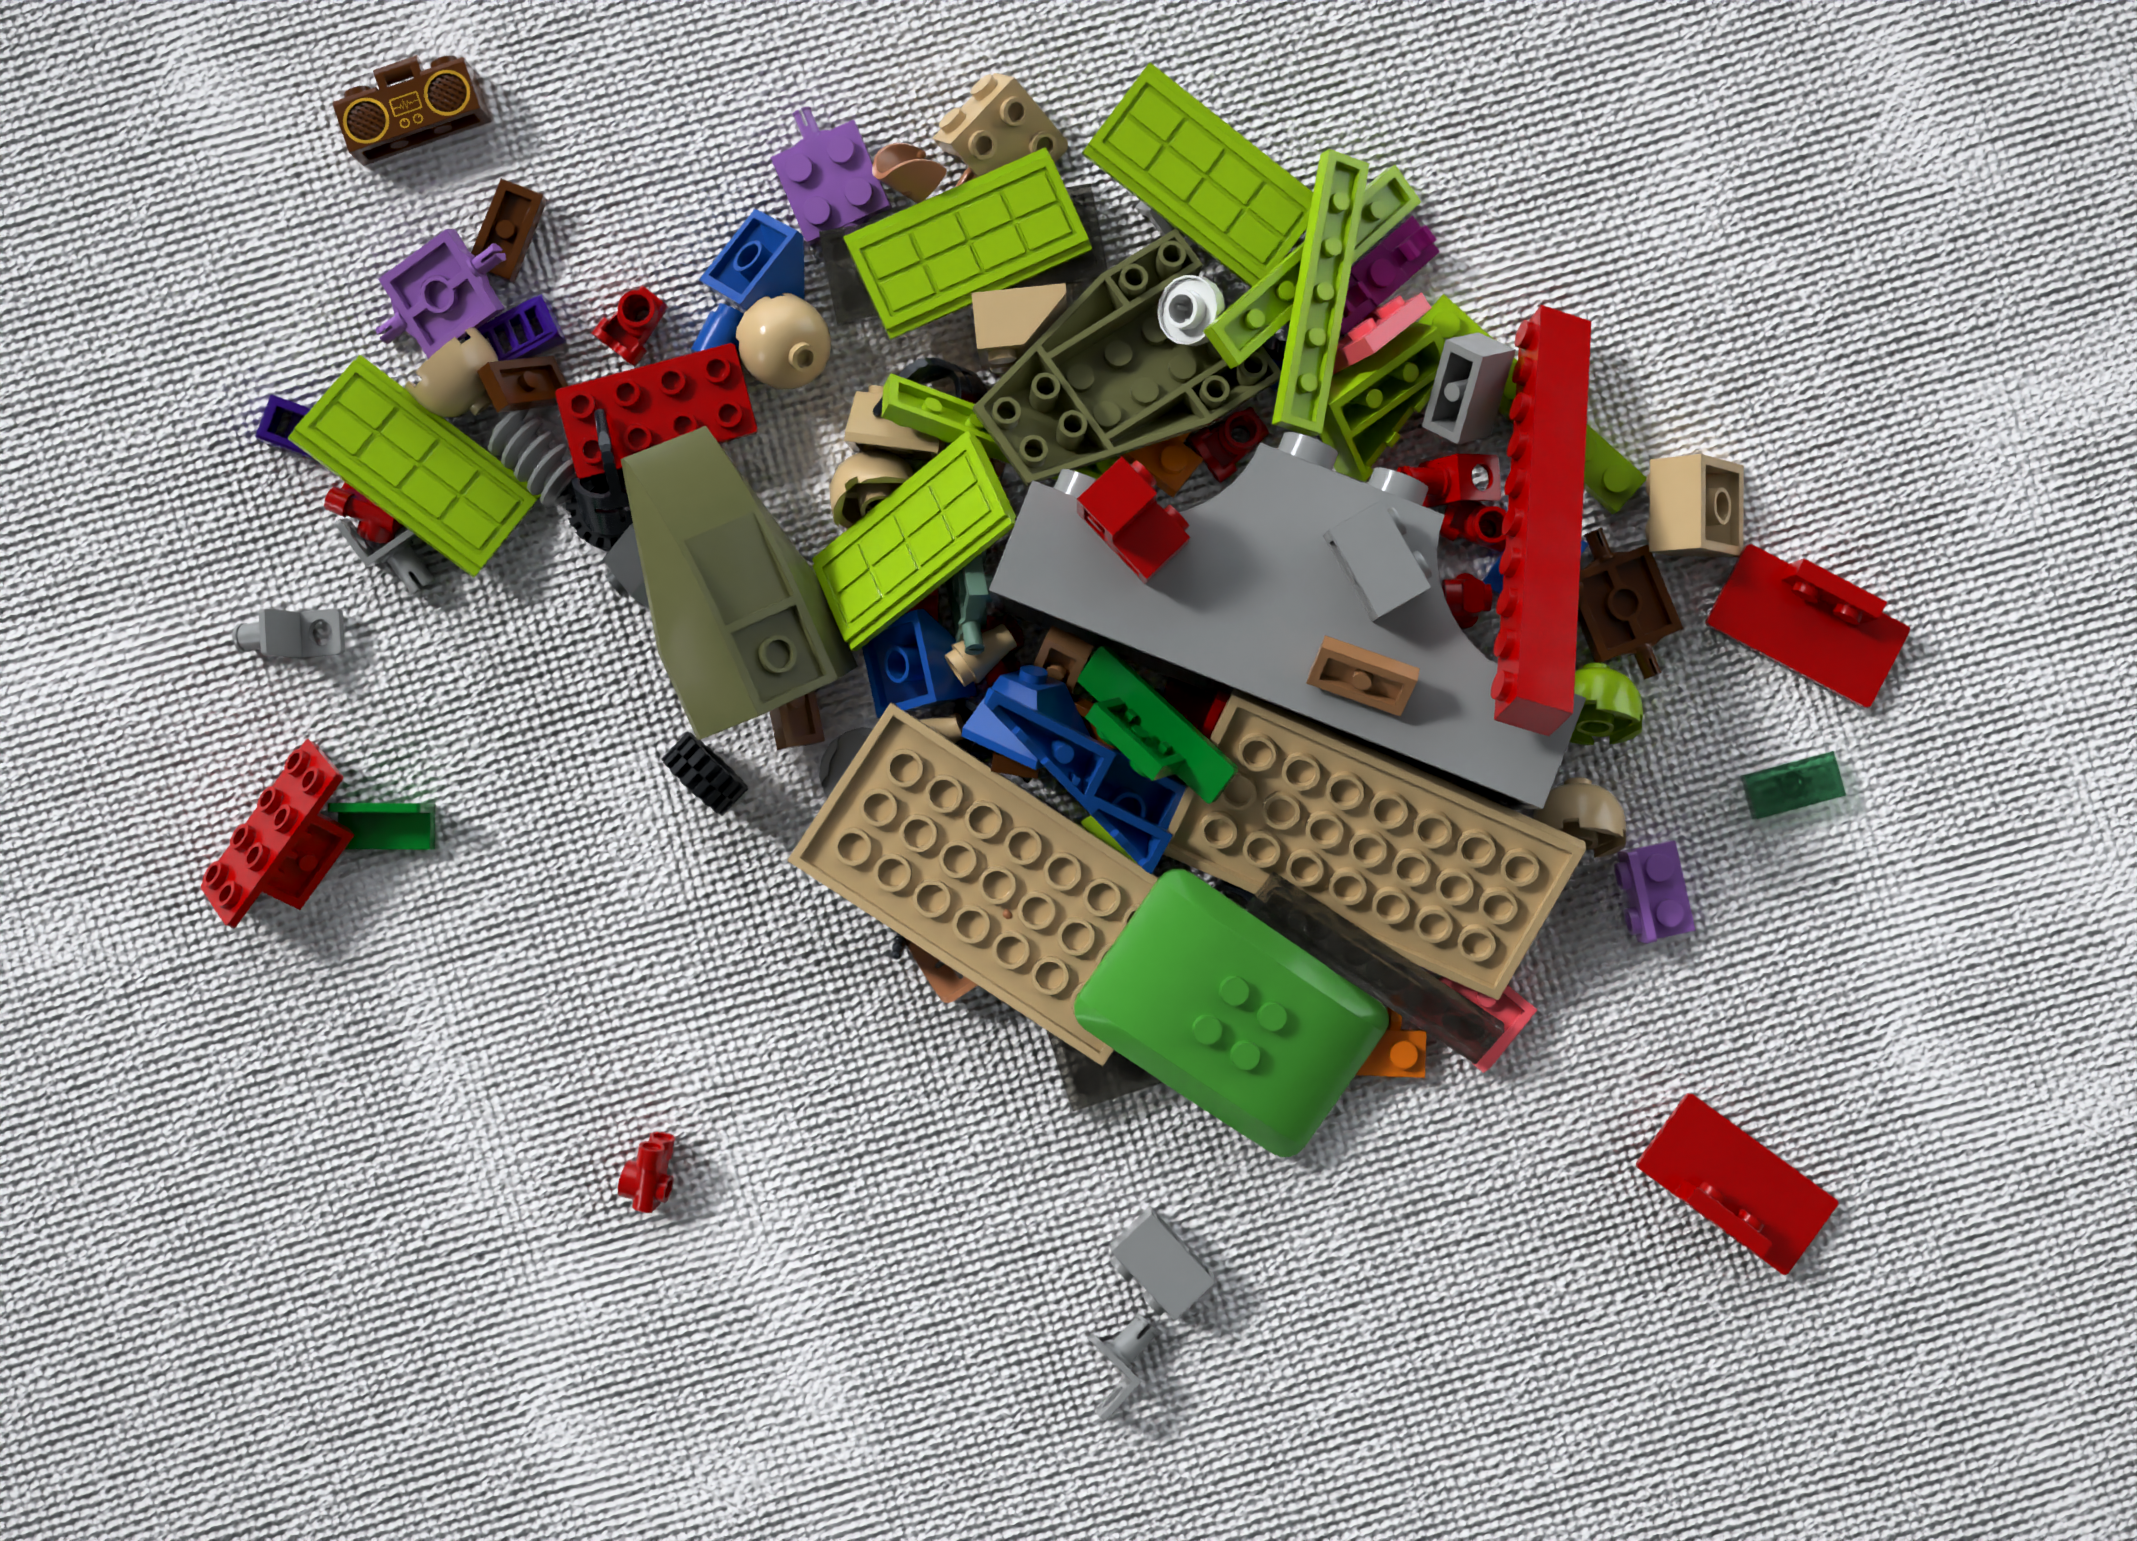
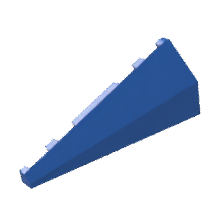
(1099, 778)

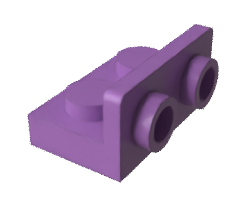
(1654, 891)

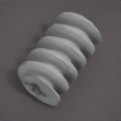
(533, 457)

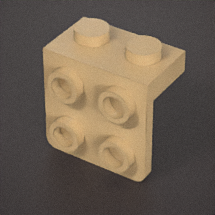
(998, 126)

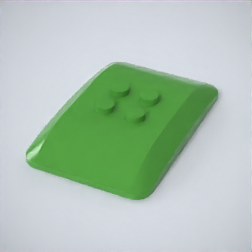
(1230, 1013)

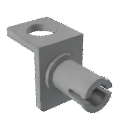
(396, 553)
(290, 633)
(1121, 1354)

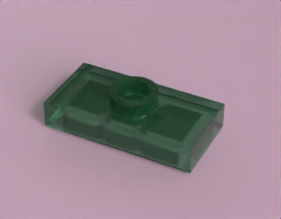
(1793, 785)

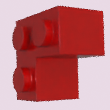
(1130, 521)

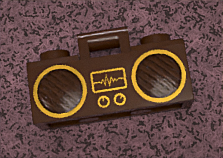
(412, 112)

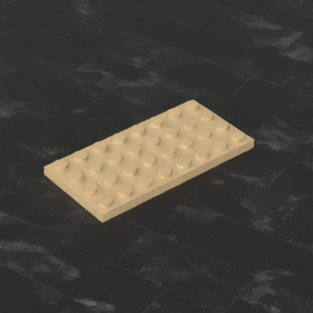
(1377, 842)
(948, 845)

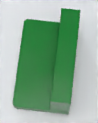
(388, 825)

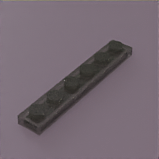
(1376, 968)

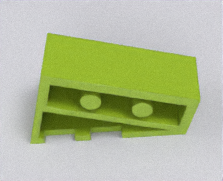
(1378, 396)

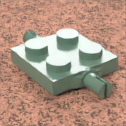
(967, 599)

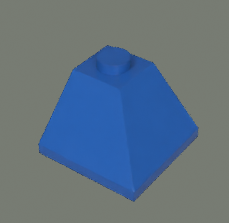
(758, 263)
(910, 665)
(1035, 689)

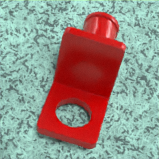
(1451, 479)

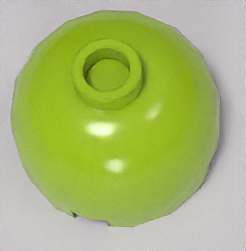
(1610, 707)

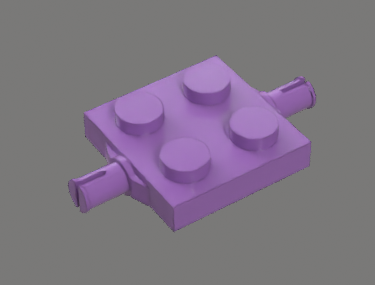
(829, 178)
(441, 292)

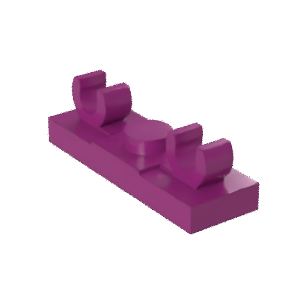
(1386, 269)

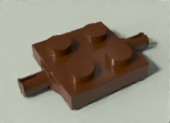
(1625, 604)

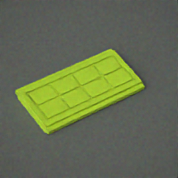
(1201, 176)
(967, 242)
(414, 466)
(914, 540)

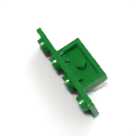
(1151, 729)

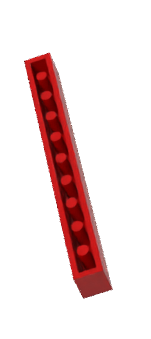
(1543, 524)

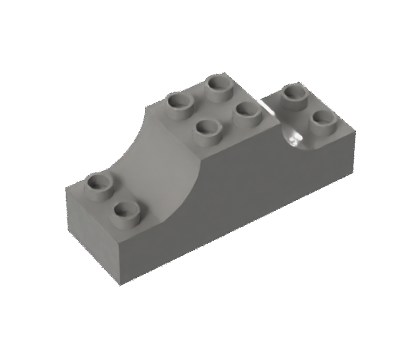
(1258, 598)

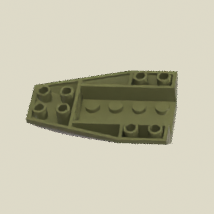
(1112, 378)
(726, 588)

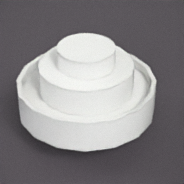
(1188, 308)

